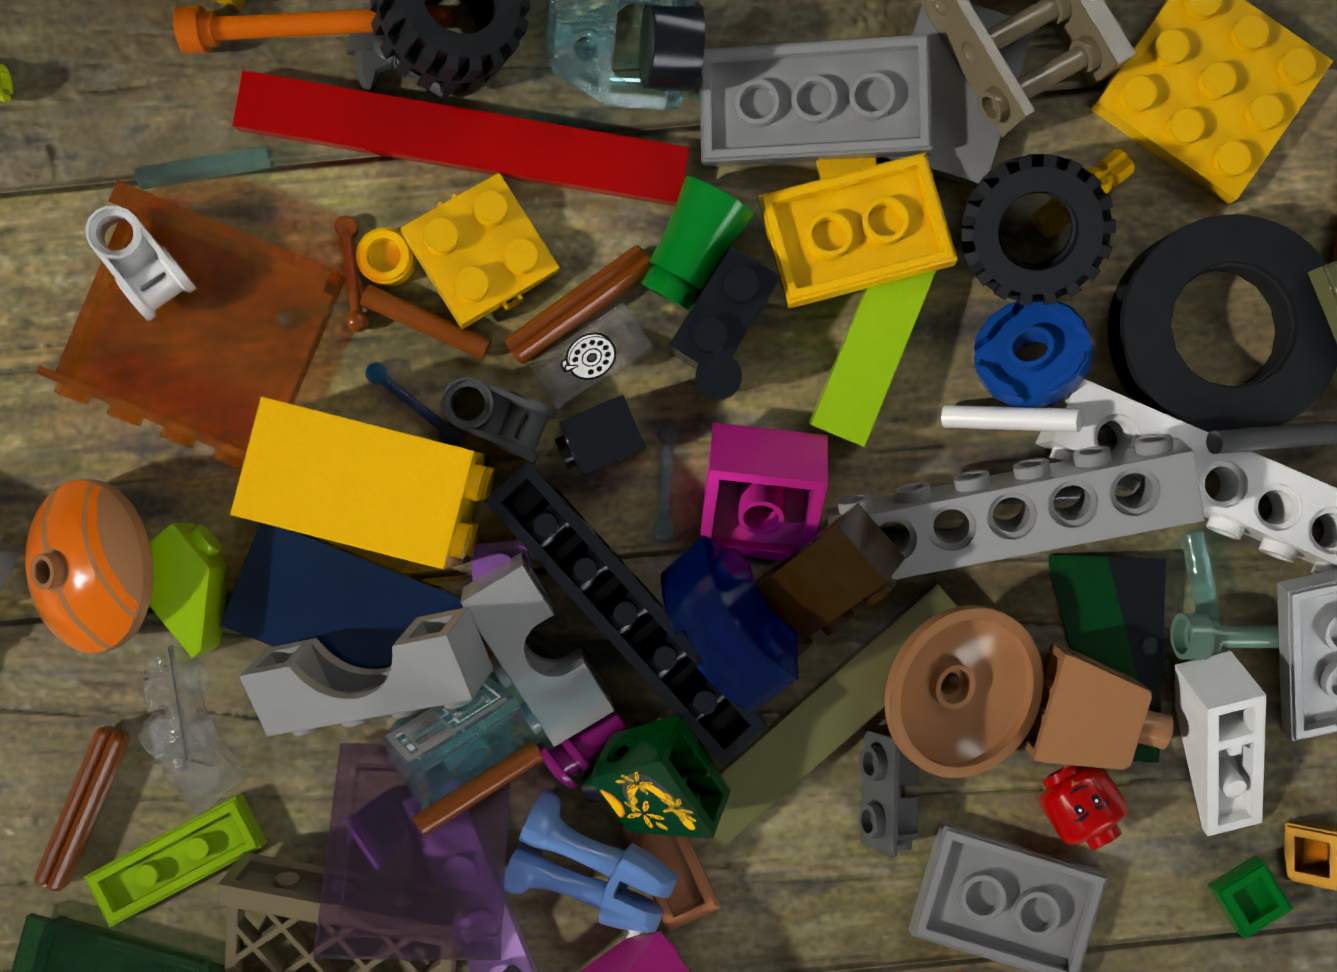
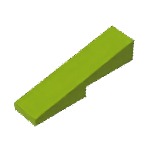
(869, 358)

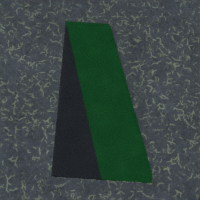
(1107, 613)

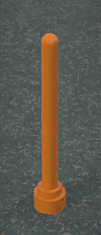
(202, 29)

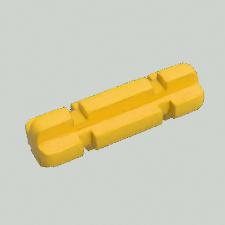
(1110, 170)

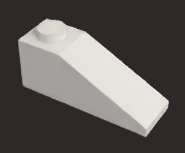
(1223, 740)

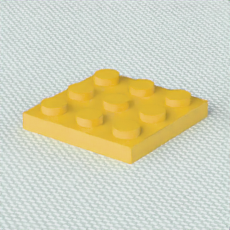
(1212, 90)

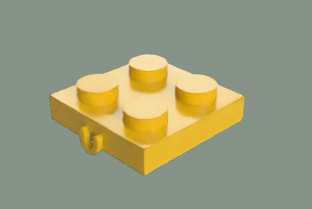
(480, 251)

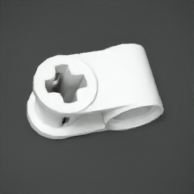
(143, 268)

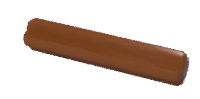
(579, 305)
(81, 808)

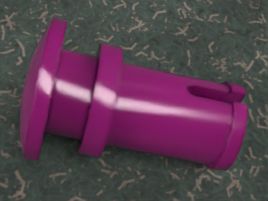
(579, 749)

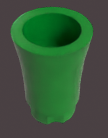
(695, 241)

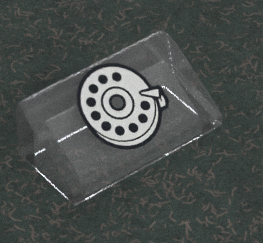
(591, 357)

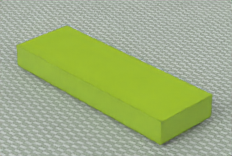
(175, 859)

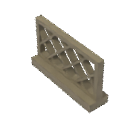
(286, 894)

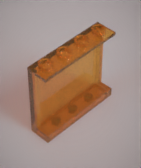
(208, 349)

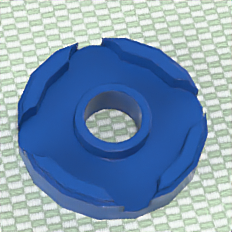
(1037, 381)

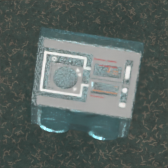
(451, 746)

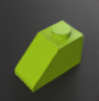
(189, 585)

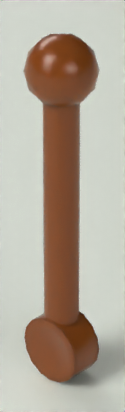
(348, 229)

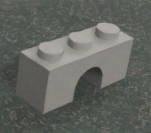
(558, 693)

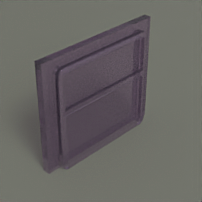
(404, 892)

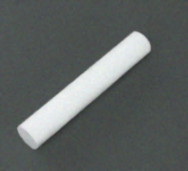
(1012, 418)

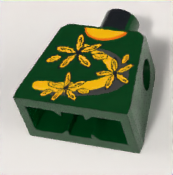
(658, 781)

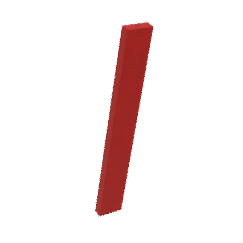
(460, 138)

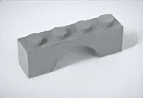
(308, 687)

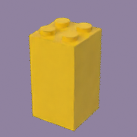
(362, 485)

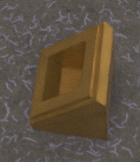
(1311, 853)

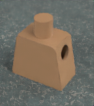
(1092, 714)

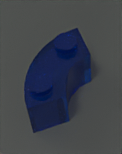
(736, 633)

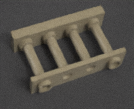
(1086, 27)

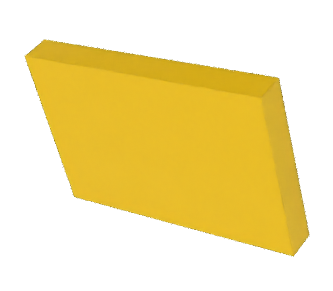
(857, 230)

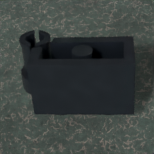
(722, 321)

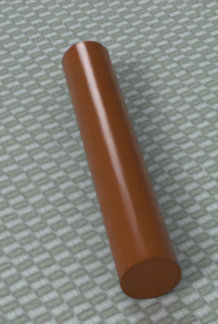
(425, 322)
(477, 788)

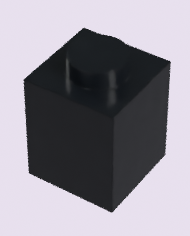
(599, 437)

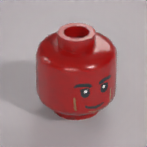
(1083, 805)

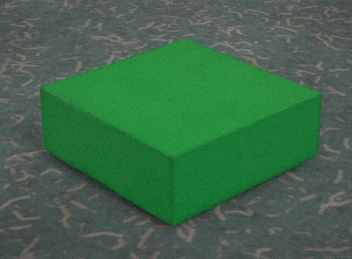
(1250, 896)

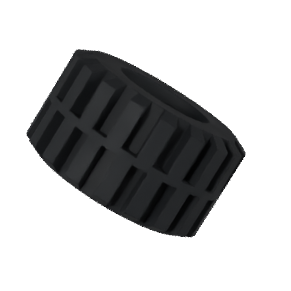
(447, 55)
(1077, 260)

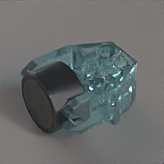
(668, 50)

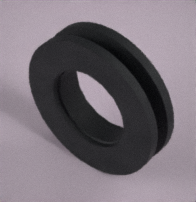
(1266, 257)

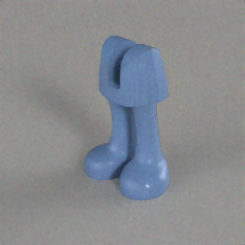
(632, 867)

